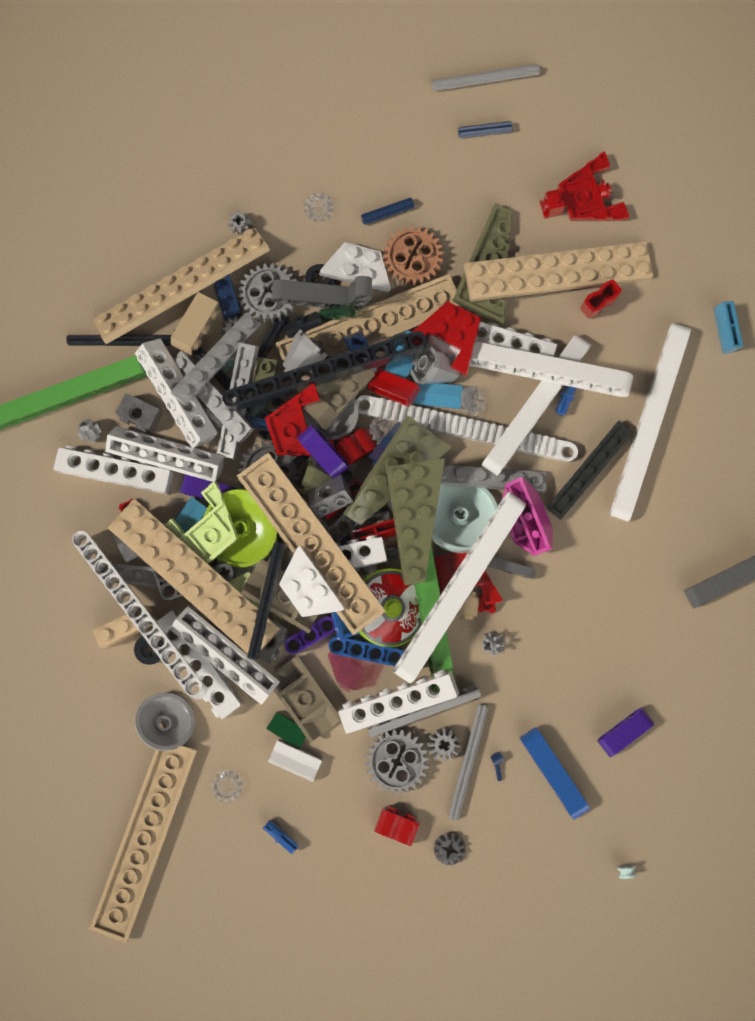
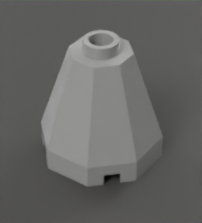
(303, 352)
(433, 366)

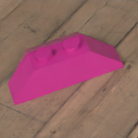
(533, 528)

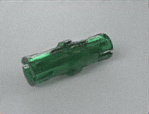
(337, 312)

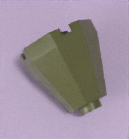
(312, 476)

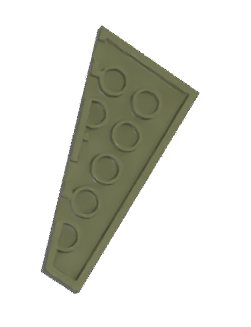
(490, 246)
(409, 445)
(414, 505)

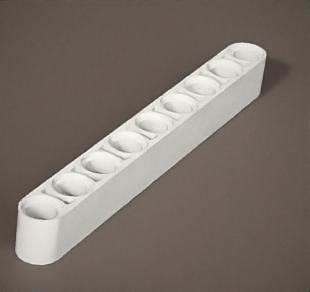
(531, 412)

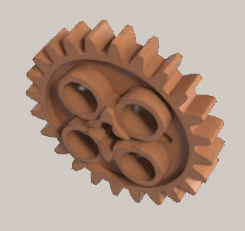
(397, 248)

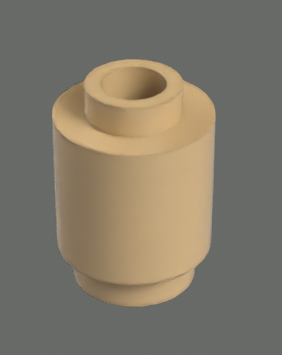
(470, 607)

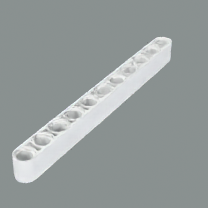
(544, 368)
(650, 422)
(459, 587)
(142, 621)

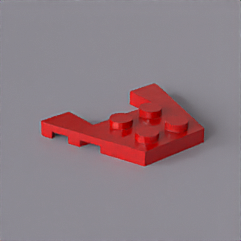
(583, 197)
(455, 328)
(289, 422)
(447, 566)

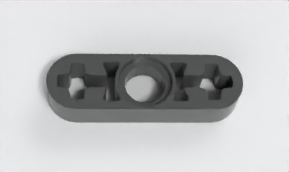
(512, 568)

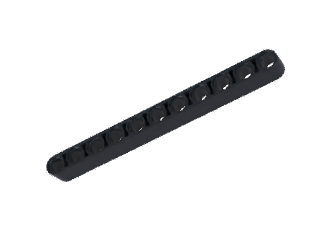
(315, 368)

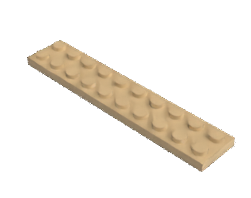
(557, 271)
(180, 285)
(382, 319)
(301, 528)
(189, 574)
(142, 842)

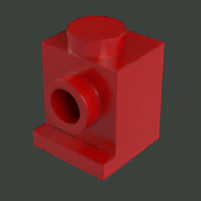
(552, 204)

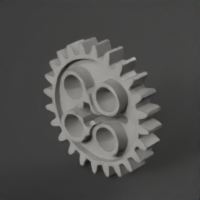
(255, 284)
(413, 768)

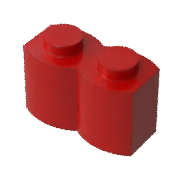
(600, 299)
(356, 446)
(397, 826)

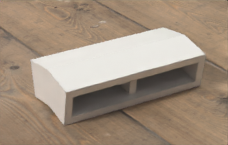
(295, 760)

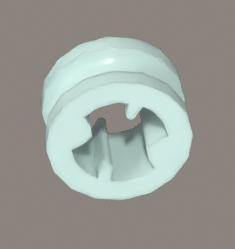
(626, 871)

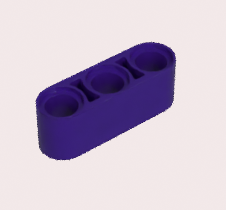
(323, 451)
(194, 486)
(301, 636)
(625, 732)

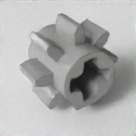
(235, 221)
(89, 430)
(493, 642)

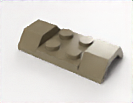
(337, 395)
(281, 603)
(305, 699)

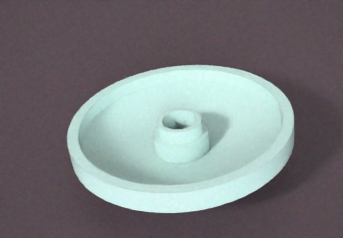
(461, 516)

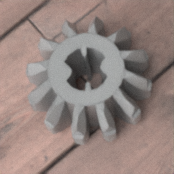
(440, 751)

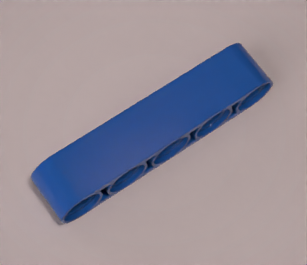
(366, 649)
(554, 773)

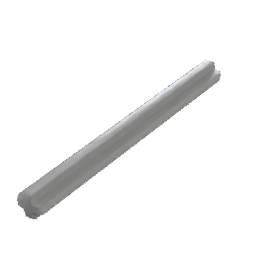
(485, 77)
(468, 762)

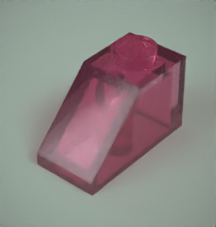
(345, 672)

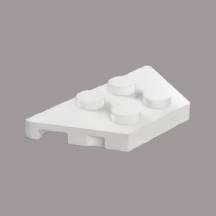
(357, 261)
(308, 587)

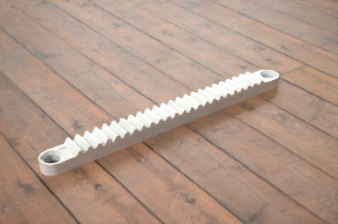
(464, 428)

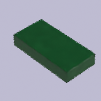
(286, 730)

